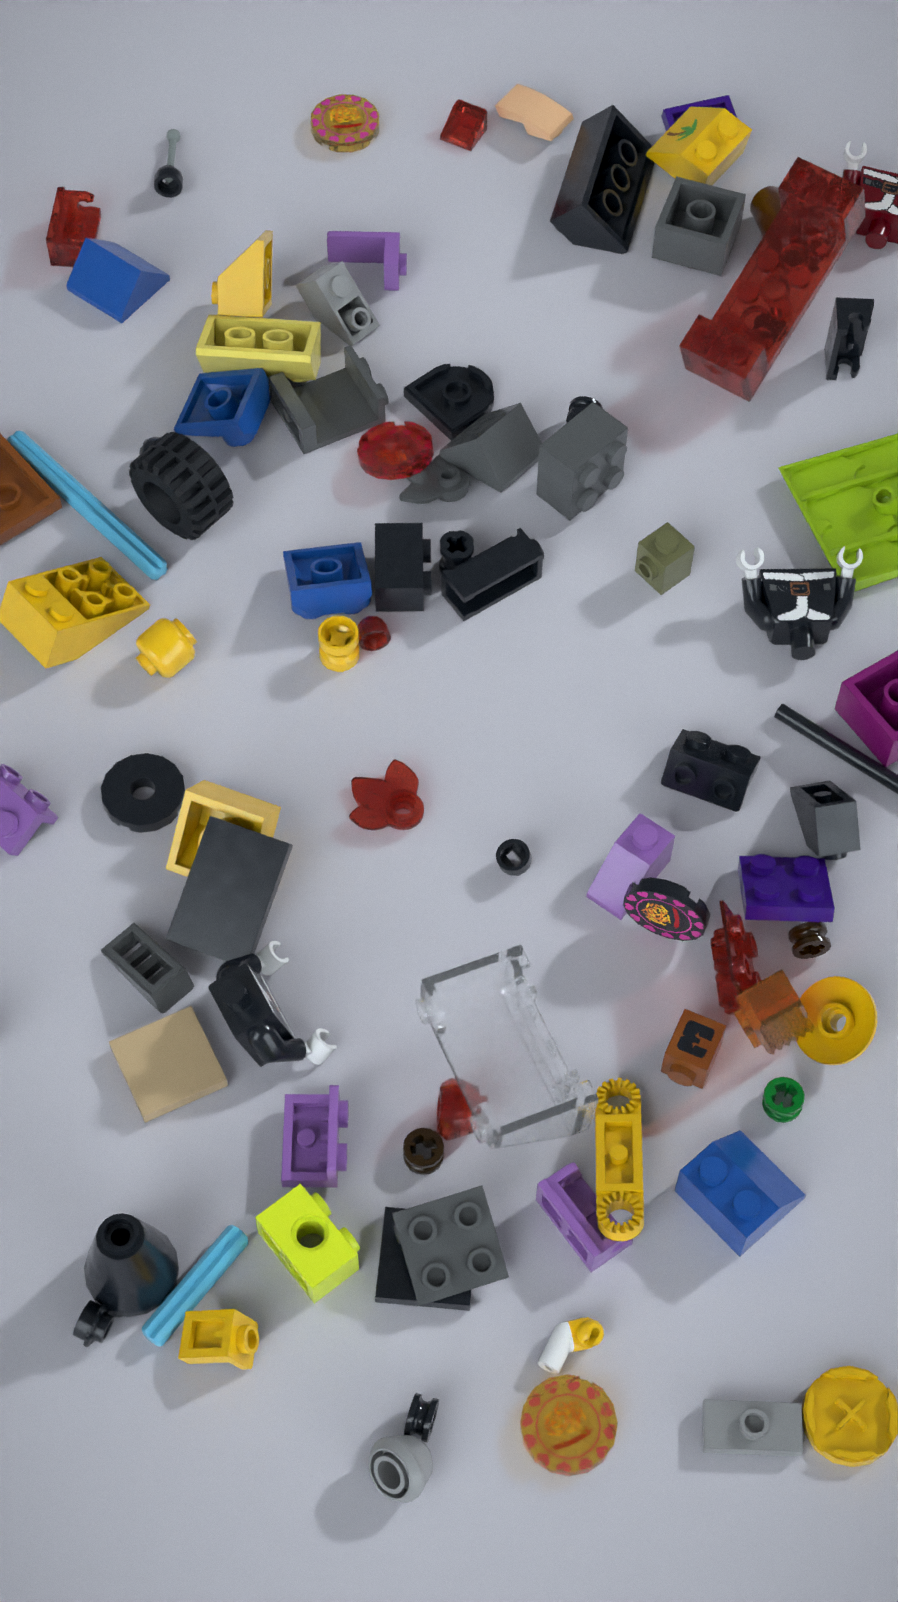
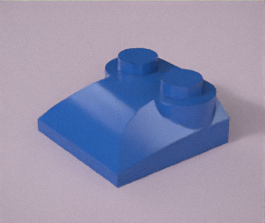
(226, 406)
(328, 580)

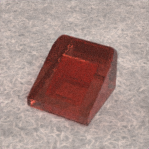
(465, 125)

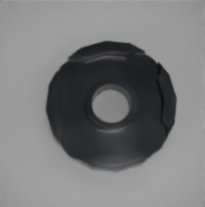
(138, 772)

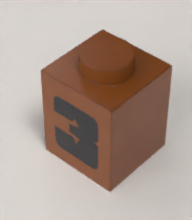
(692, 1049)

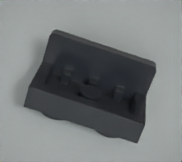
(710, 769)

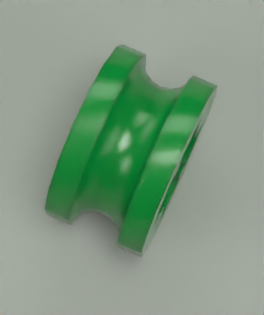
(781, 1113)

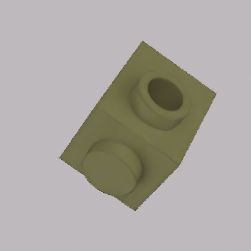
(664, 558)

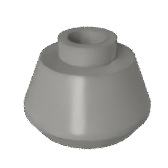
(400, 1467)

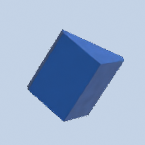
(114, 278)

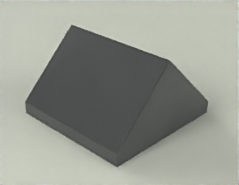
(496, 447)

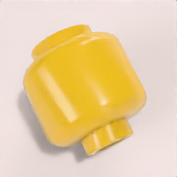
(165, 647)

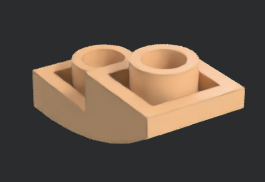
(536, 111)

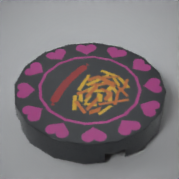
(666, 909)

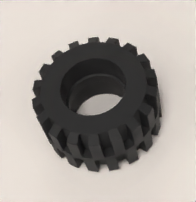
(181, 485)

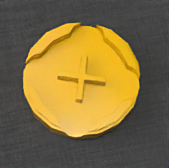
(850, 1416)

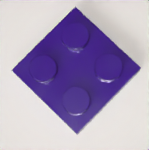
(785, 888)

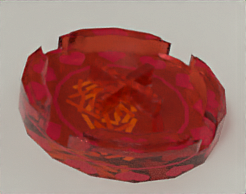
(394, 450)

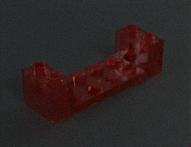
(777, 282)

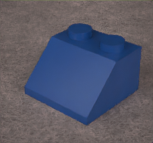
(737, 1190)

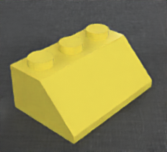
(263, 343)

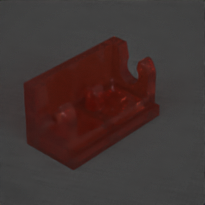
(70, 226)

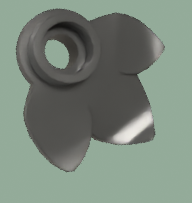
(437, 481)

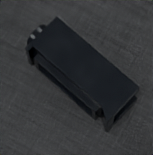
(492, 575)

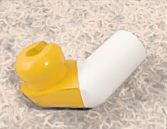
(569, 1338)

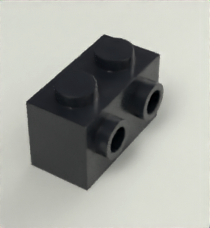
(399, 567)

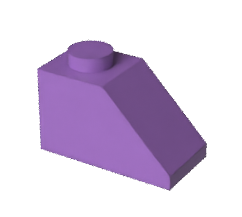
(637, 854)

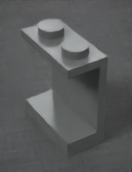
(330, 405)

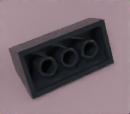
(604, 183)

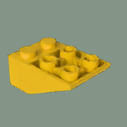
(69, 609)

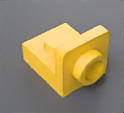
(219, 1338)

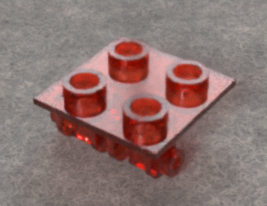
(732, 959)

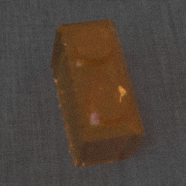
(772, 1013)

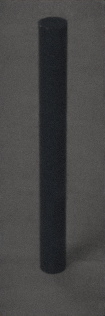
(837, 747)

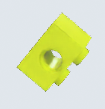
(316, 1268)

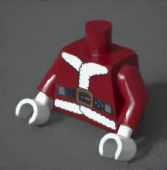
(880, 200)

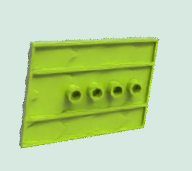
(852, 503)

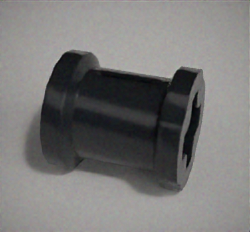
(455, 549)

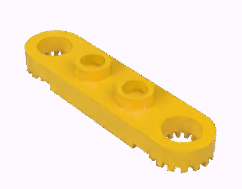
(619, 1160)

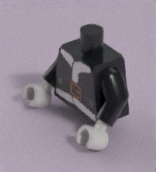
(798, 604)
(255, 1015)

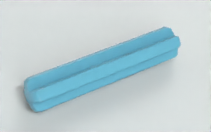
(195, 1285)

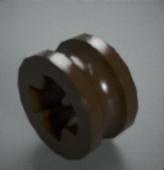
(809, 940)
(417, 1163)

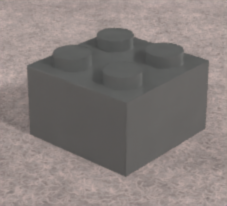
(698, 226)
(581, 461)

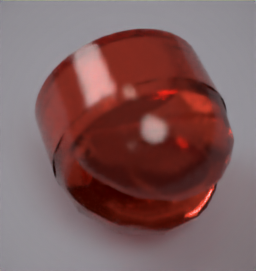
(373, 633)

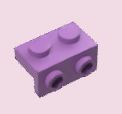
(20, 811)
(312, 1139)

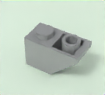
(338, 303)

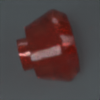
(452, 1111)

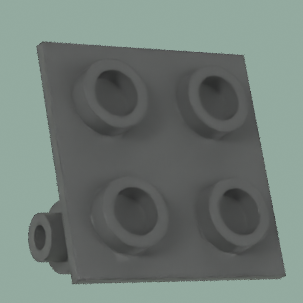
(450, 1245)

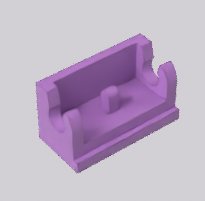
(572, 1209)

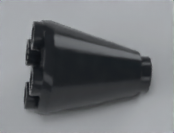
(130, 1266)

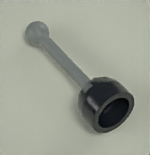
(172, 176)

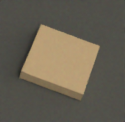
(168, 1064)

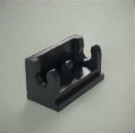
(847, 334)

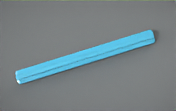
(89, 506)

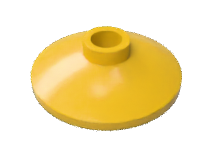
(826, 1004)

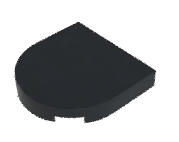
(452, 397)

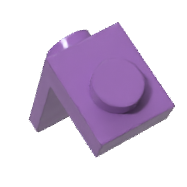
(370, 248)

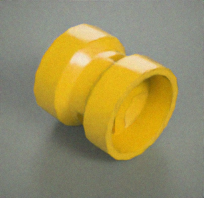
(338, 643)

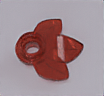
(383, 798)

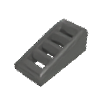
(163, 988)

